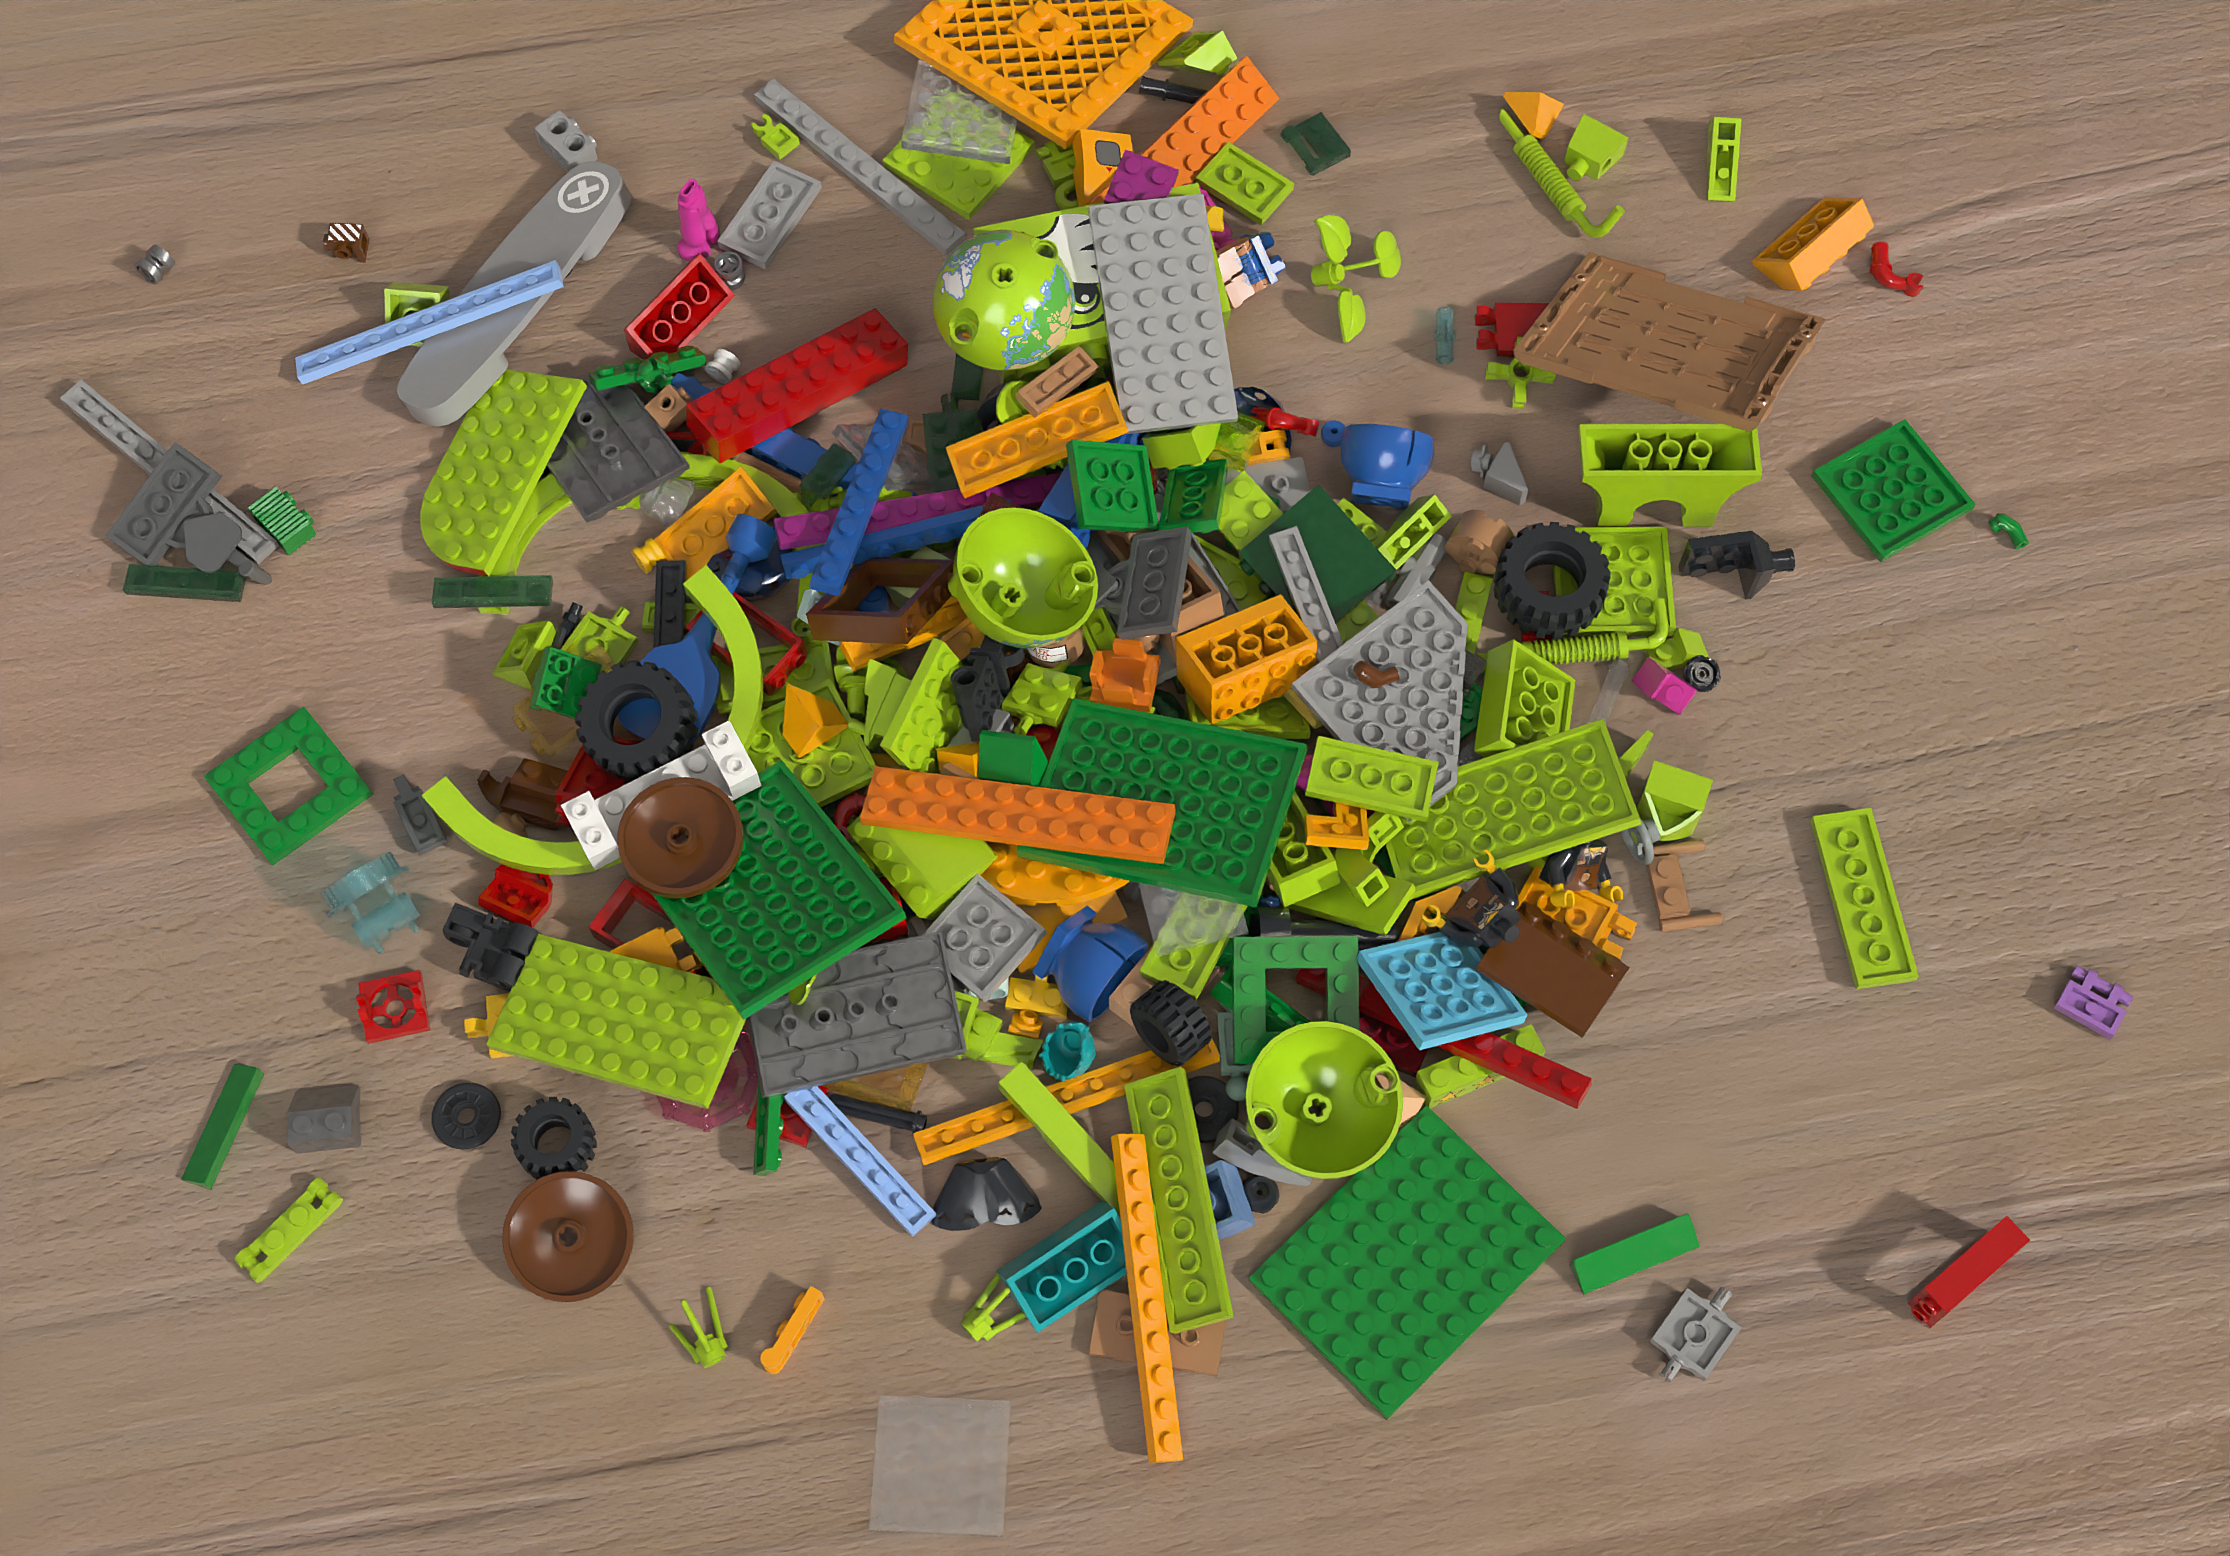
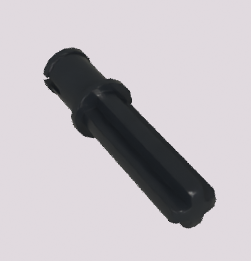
(1170, 90)

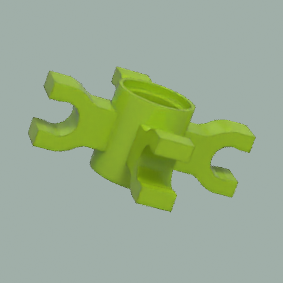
(1499, 371)

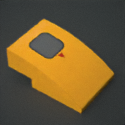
(1096, 161)

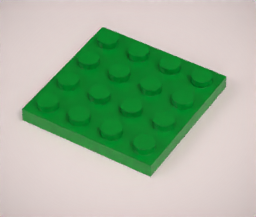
(1893, 490)

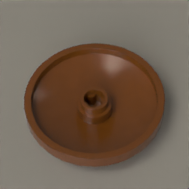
(680, 837)
(568, 1236)

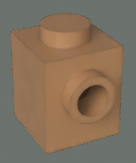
(669, 407)

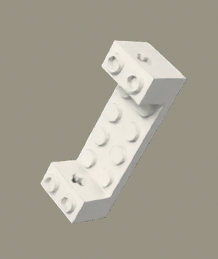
(719, 762)

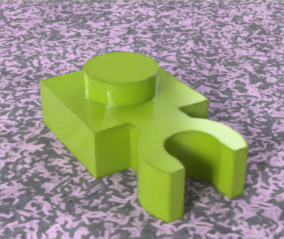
(776, 139)

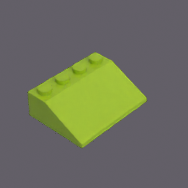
(1521, 700)
(924, 866)

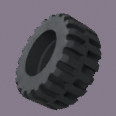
(1563, 549)
(615, 691)

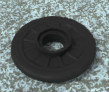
(1224, 1108)
(471, 1134)

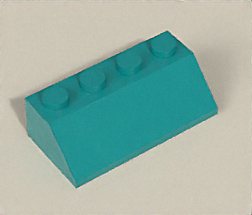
(1067, 1266)

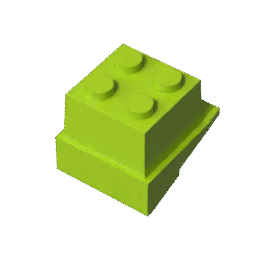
(885, 692)

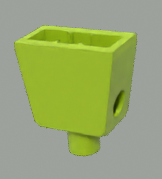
(1593, 149)

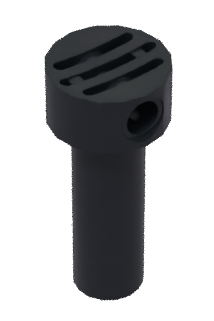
(1278, 923)

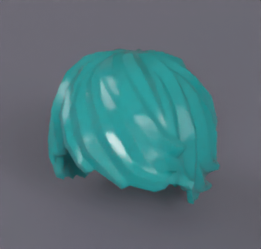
(1068, 1050)

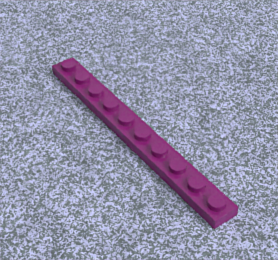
(816, 526)

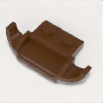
(527, 793)

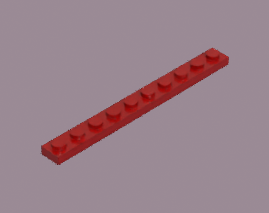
(1483, 1049)

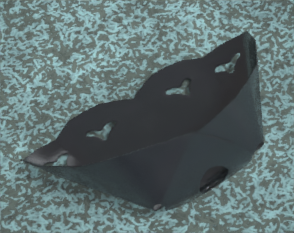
(984, 1190)

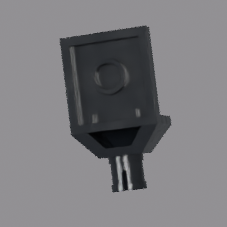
(1737, 551)

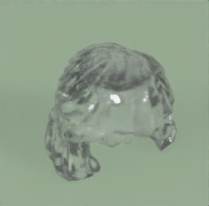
(667, 500)

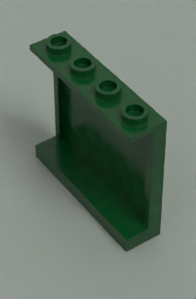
(1339, 552)

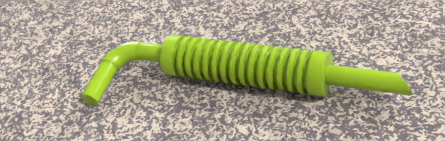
(1554, 182)
(1599, 647)

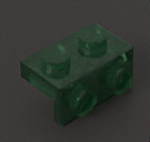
(826, 474)

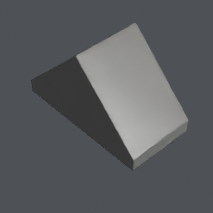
(1505, 477)

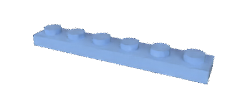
(861, 1158)

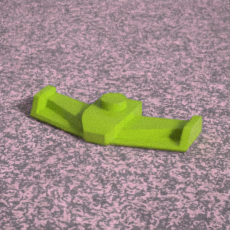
(992, 1046)

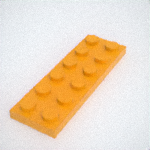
(1035, 442)

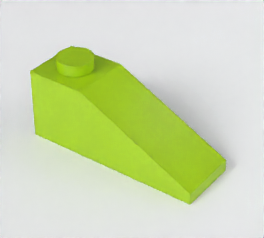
(1722, 158)
(1413, 529)

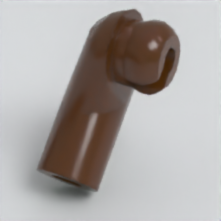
(1373, 677)

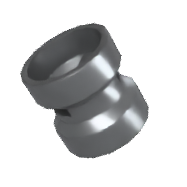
(154, 264)
(730, 270)

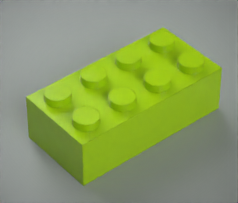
(1300, 868)

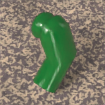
(2012, 527)

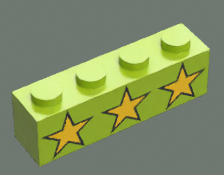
(1460, 1076)

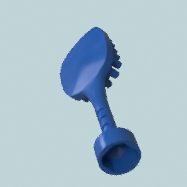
(691, 657)

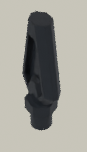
(566, 628)

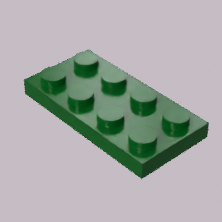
(1194, 497)

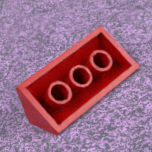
(678, 310)

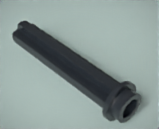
(880, 1113)

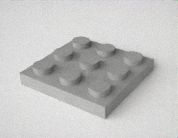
(985, 937)

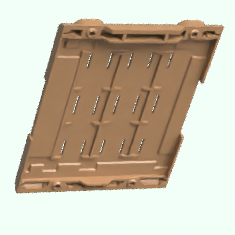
(1669, 342)

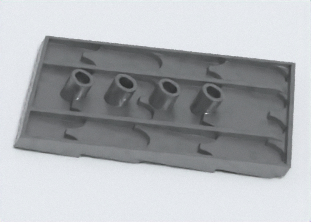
(612, 452)
(879, 1013)

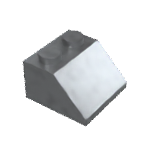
(324, 1119)

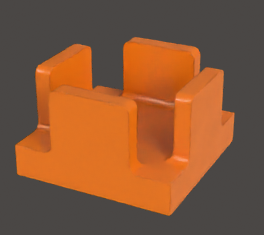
(1124, 676)

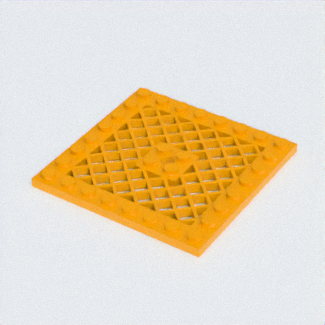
(1053, 121)

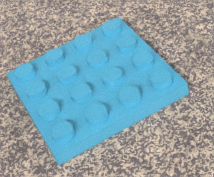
(1438, 990)

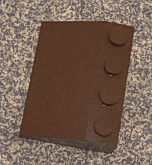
(1554, 970)

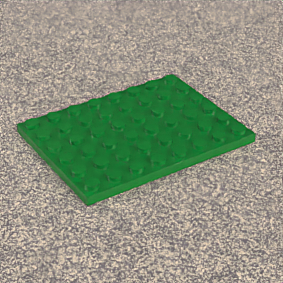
(1225, 788)
(788, 903)
(1406, 1262)

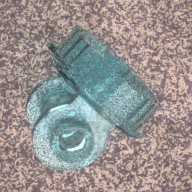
(380, 921)

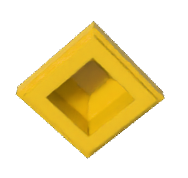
(1215, 218)

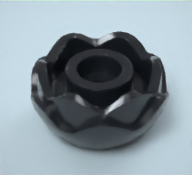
(1708, 667)
(1266, 1201)

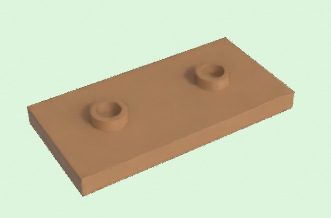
(1190, 1350)

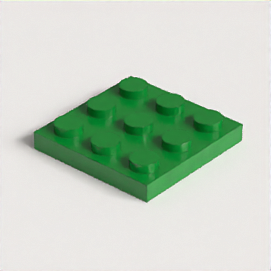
(1112, 486)

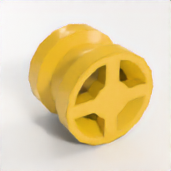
(648, 555)

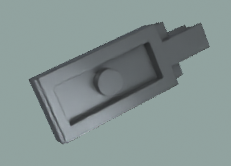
(417, 817)

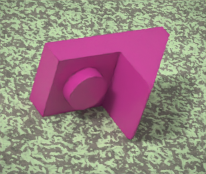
(1664, 686)

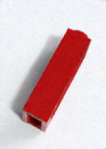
(792, 659)
(616, 908)
(1968, 1272)

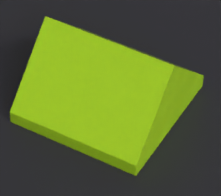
(525, 653)

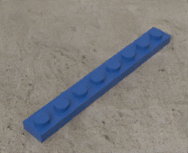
(859, 503)
(889, 541)

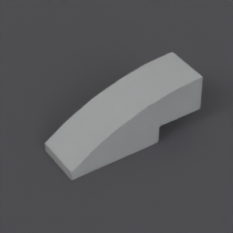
(1242, 1150)

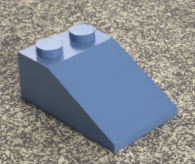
(1228, 1199)

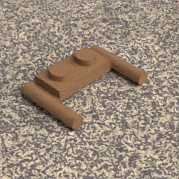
(1670, 891)

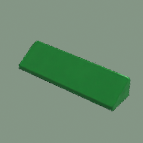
(1278, 1013)
(222, 1126)
(1635, 1254)

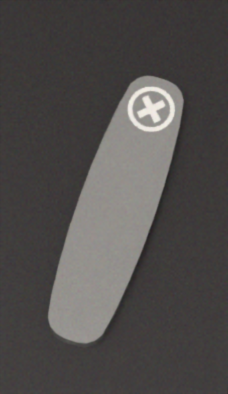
(564, 226)

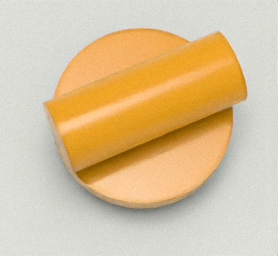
(1026, 1024)

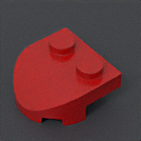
(518, 895)

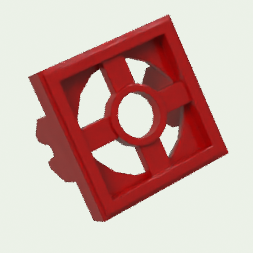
(367, 992)

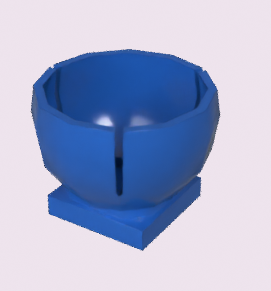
(1385, 463)
(1089, 961)

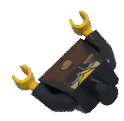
(1577, 870)
(1483, 913)

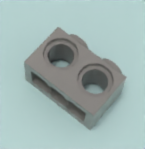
(565, 141)

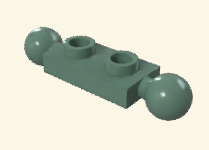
(1237, 1084)

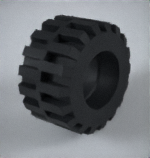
(1170, 1023)
(537, 1122)

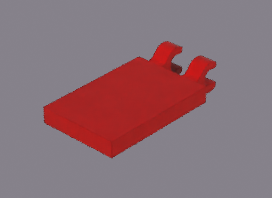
(1510, 322)
(587, 776)

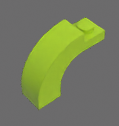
(1356, 865)

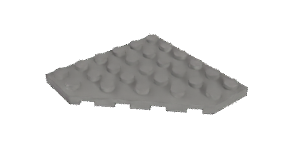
(1409, 716)

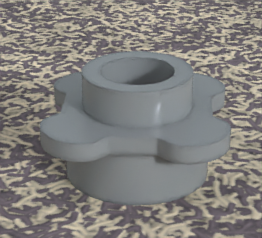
(1481, 460)

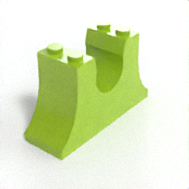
(1666, 462)

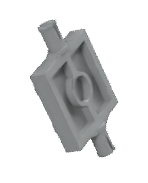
(1695, 1334)

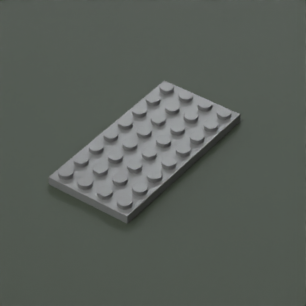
(1163, 313)

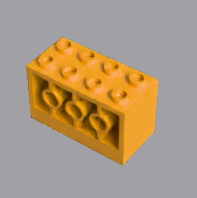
(1245, 658)

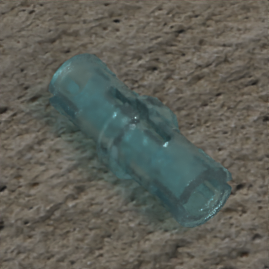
(1444, 325)

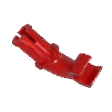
(1882, 272)
(1276, 419)
(850, 806)

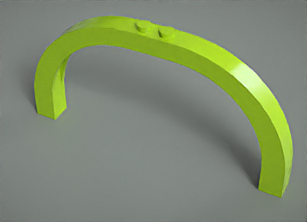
(704, 472)
(570, 857)

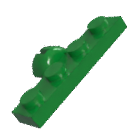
(649, 373)

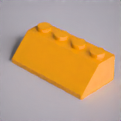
(1814, 242)

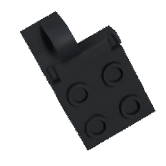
(982, 683)
(494, 950)

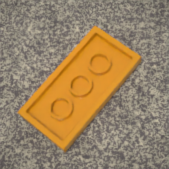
(704, 527)

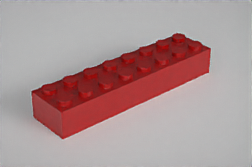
(796, 385)

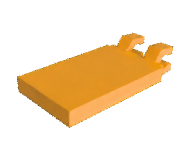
(1589, 917)
(657, 948)

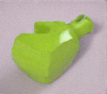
(851, 683)

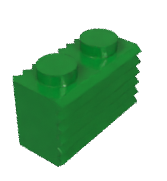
(281, 519)

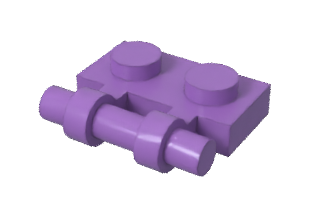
(2091, 1009)

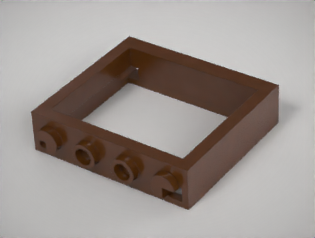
(833, 615)

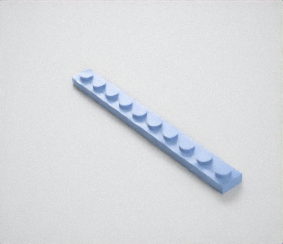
(429, 322)

